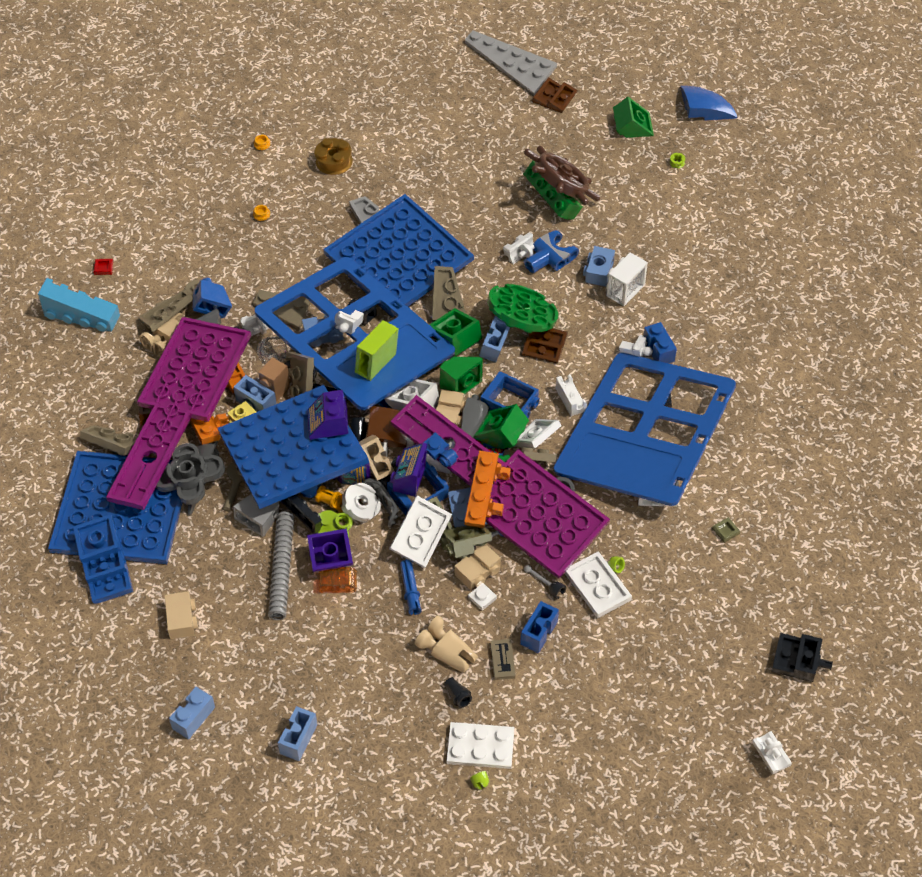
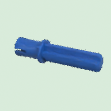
(411, 593)

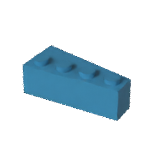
(77, 308)

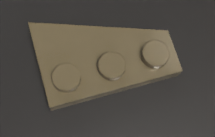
(446, 292)
(164, 311)
(290, 313)
(301, 373)
(109, 439)

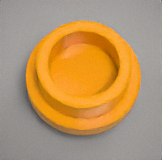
(261, 142)
(261, 213)

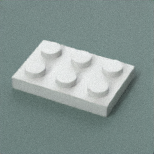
(420, 531)
(598, 584)
(480, 745)

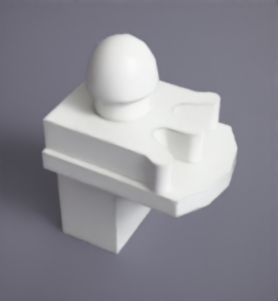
(348, 323)
(638, 348)

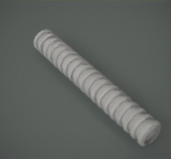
(281, 565)

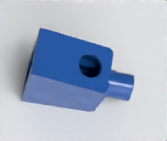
(211, 296)

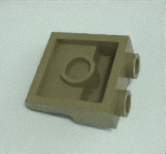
(460, 540)

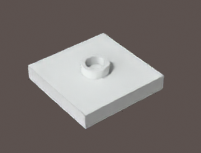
(537, 432)

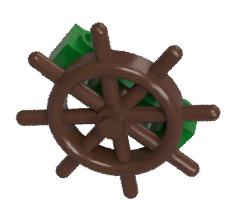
(558, 182)

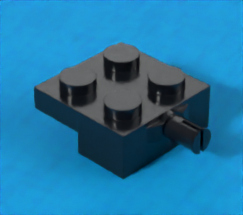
(799, 657)

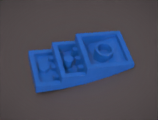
(103, 559)

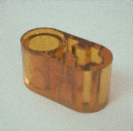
(338, 580)

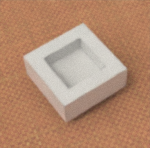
(482, 596)

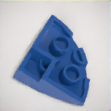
(706, 104)

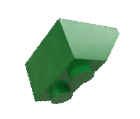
(632, 119)
(458, 329)
(461, 374)
(502, 427)

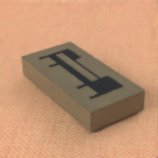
(502, 659)

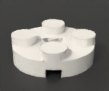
(354, 509)

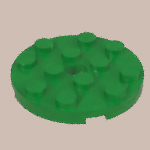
(508, 303)

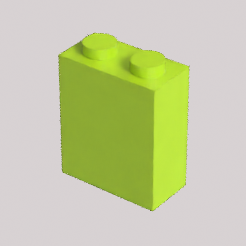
(376, 350)

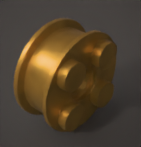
(333, 156)

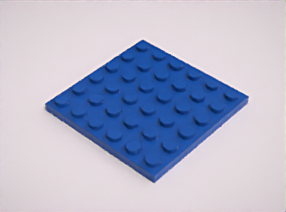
(401, 250)
(279, 457)
(143, 533)

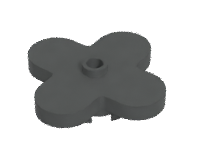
(189, 473)

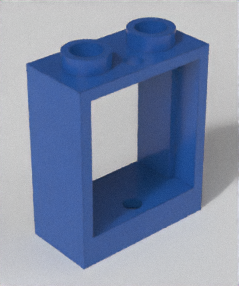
(514, 385)
(431, 475)

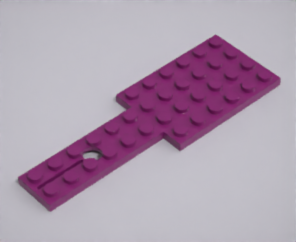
(181, 387)
(538, 510)

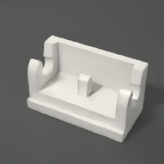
(570, 396)

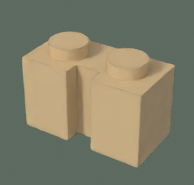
(451, 405)
(379, 465)
(478, 567)
(180, 615)

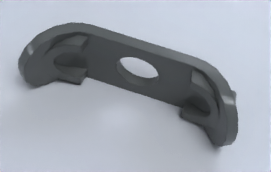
(381, 493)

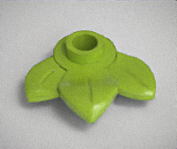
(331, 520)

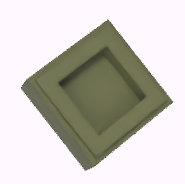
(726, 529)

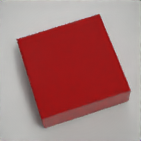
(103, 267)

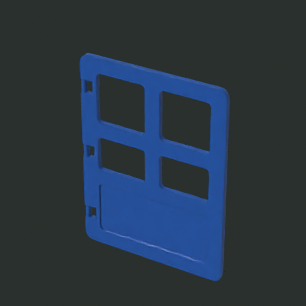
(415, 349)
(632, 460)

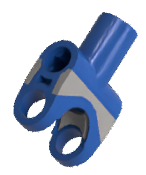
(549, 253)

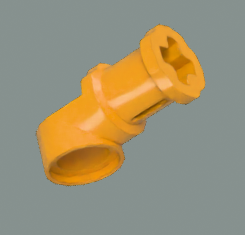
(329, 497)

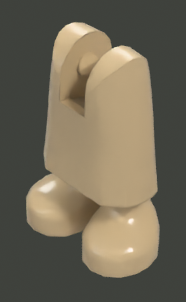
(161, 335)
(448, 647)

